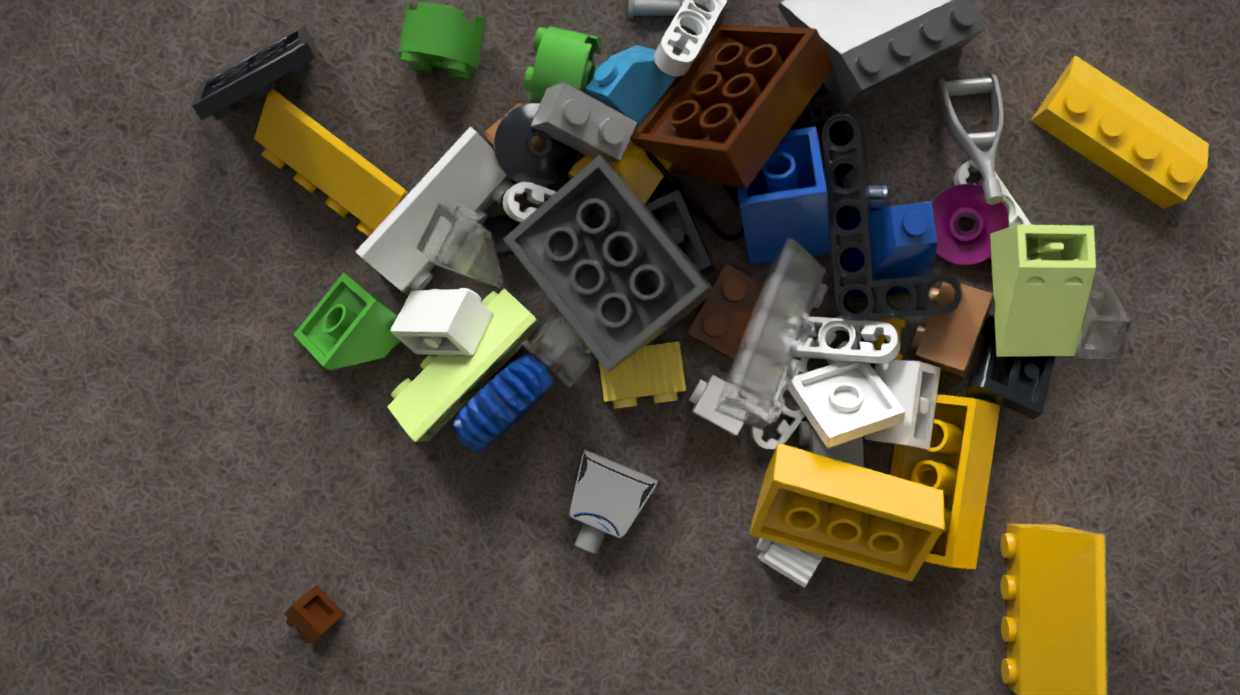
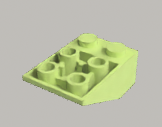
(1041, 287)

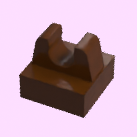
(313, 614)

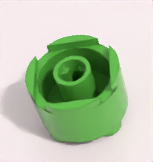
(441, 39)
(561, 58)

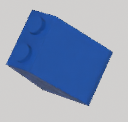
(787, 200)

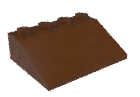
(736, 101)

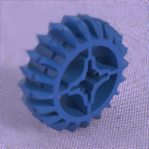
(502, 403)

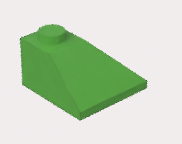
(348, 326)

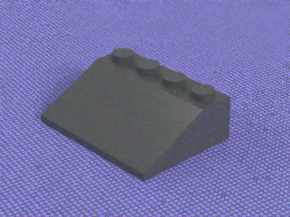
(882, 39)
(608, 264)

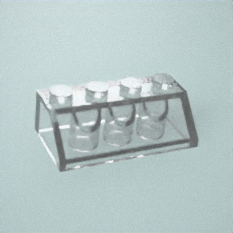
(772, 338)

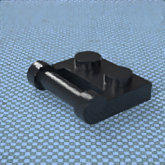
(1023, 381)

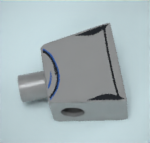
(607, 499)

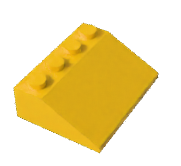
(1054, 610)

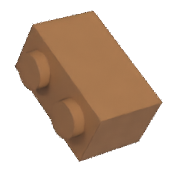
(953, 336)

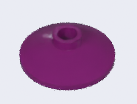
(969, 245)

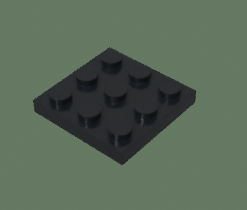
(255, 75)

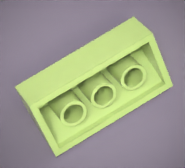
(453, 380)

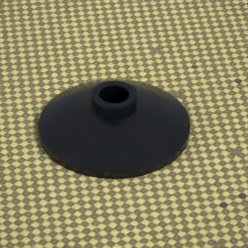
(518, 157)

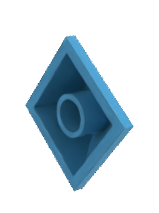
(630, 83)

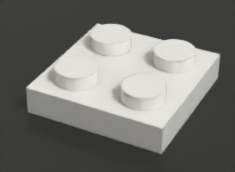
(845, 401)

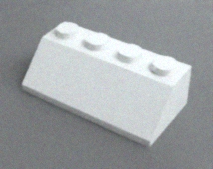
(463, 177)

